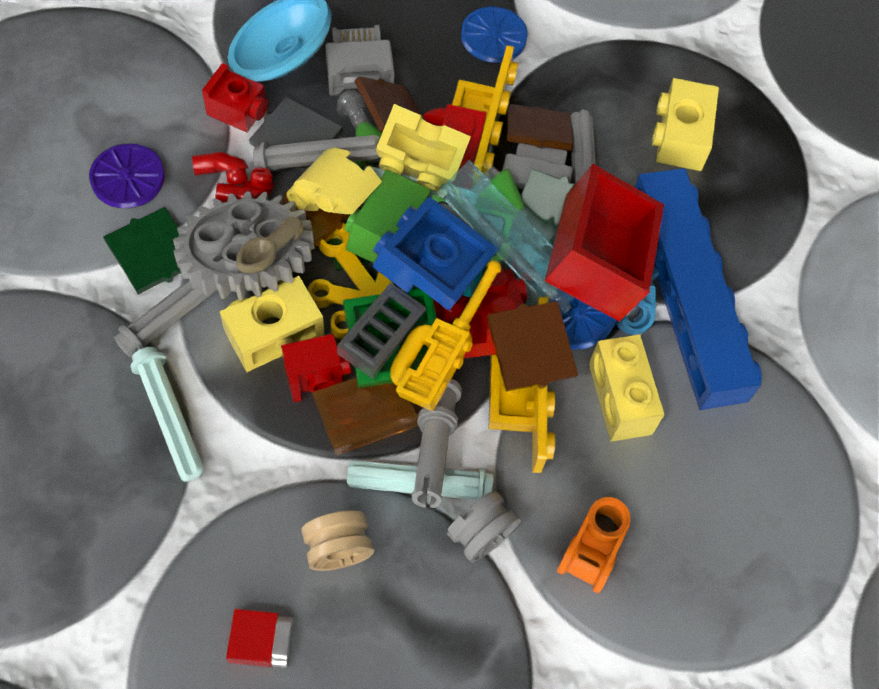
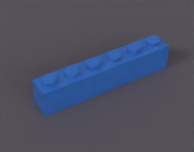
(698, 298)

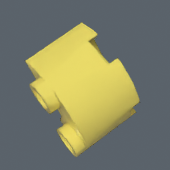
(420, 148)
(333, 184)

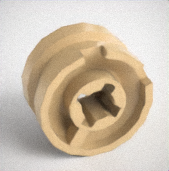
(337, 540)

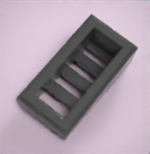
(363, 359)

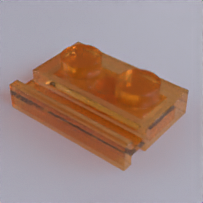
(363, 414)

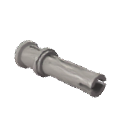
(436, 430)

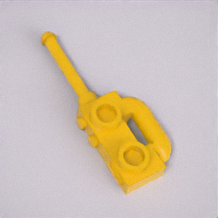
(445, 353)

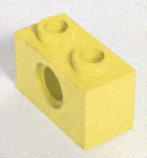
(686, 125)
(261, 342)

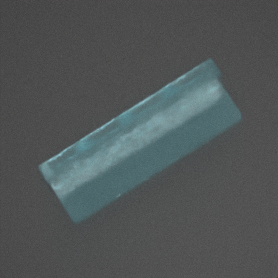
(505, 227)

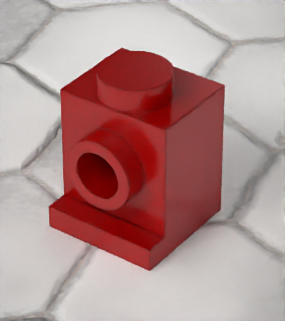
(234, 99)
(313, 365)

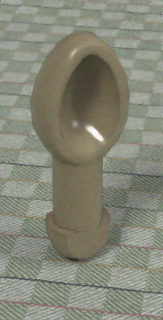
(261, 251)

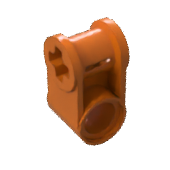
(594, 550)

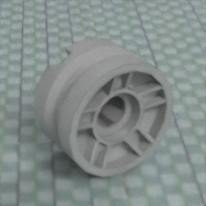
(483, 526)

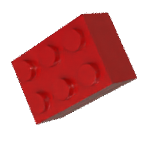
(606, 243)

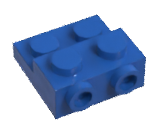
(433, 253)

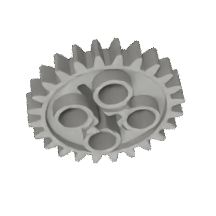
(211, 243)

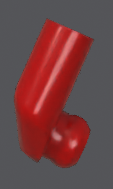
(221, 162)
(260, 182)

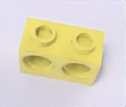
(625, 388)

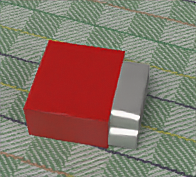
(259, 639)

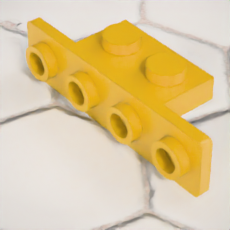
(490, 100)
(523, 411)

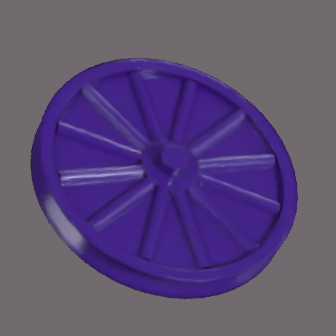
(126, 175)

